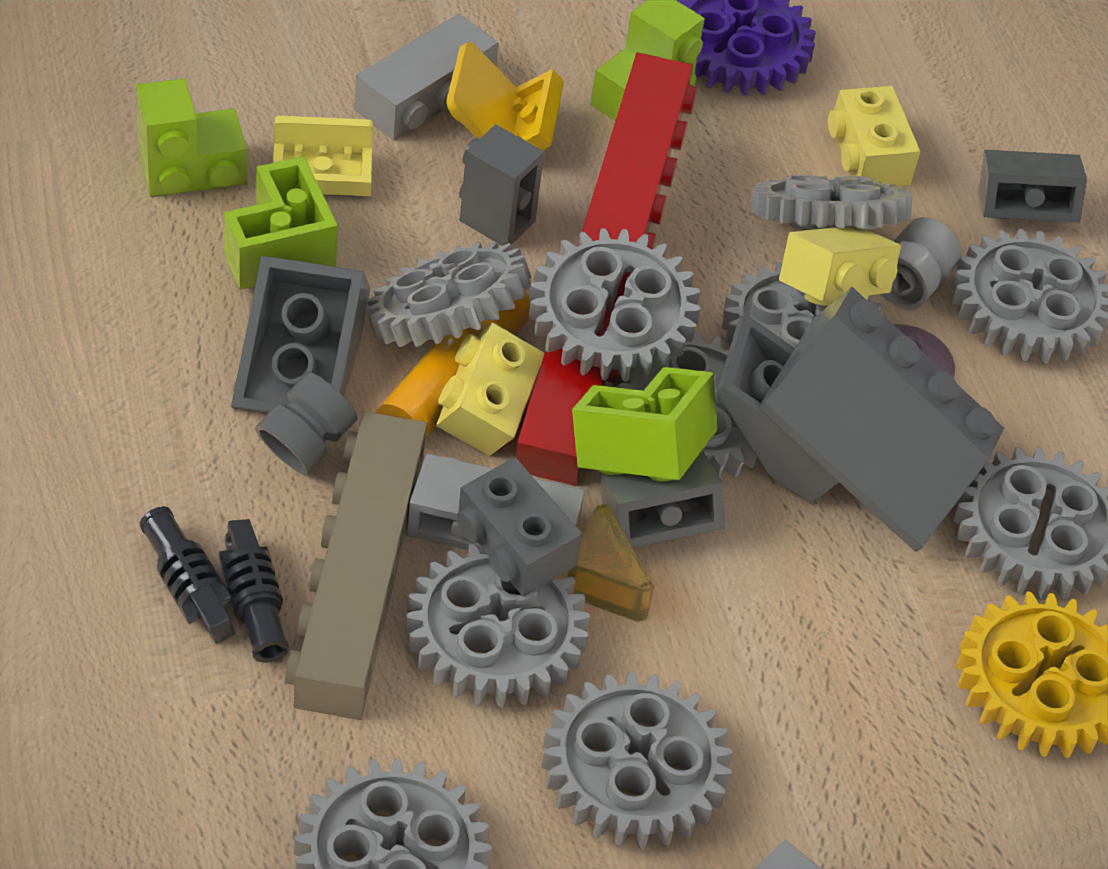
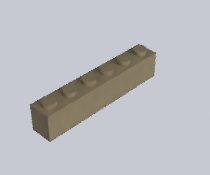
(359, 567)

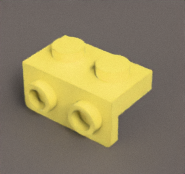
(334, 149)

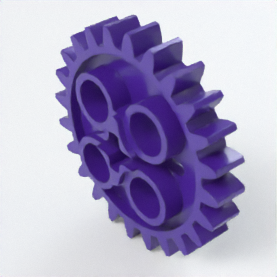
(752, 43)

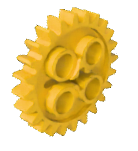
(1035, 644)

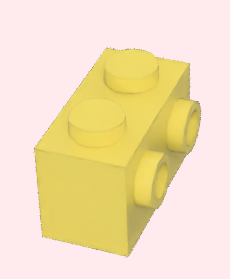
(874, 135)
(835, 259)
(489, 388)

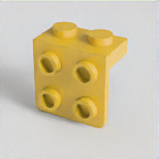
(486, 97)

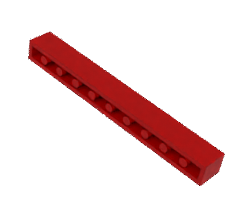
(623, 198)

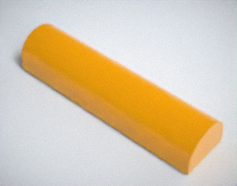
(420, 390)

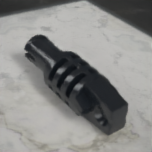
(188, 574)
(254, 590)

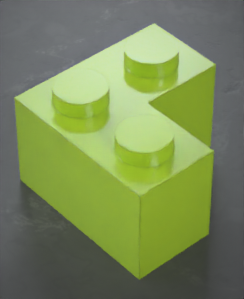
(655, 29)
(186, 148)
(285, 223)
(647, 430)

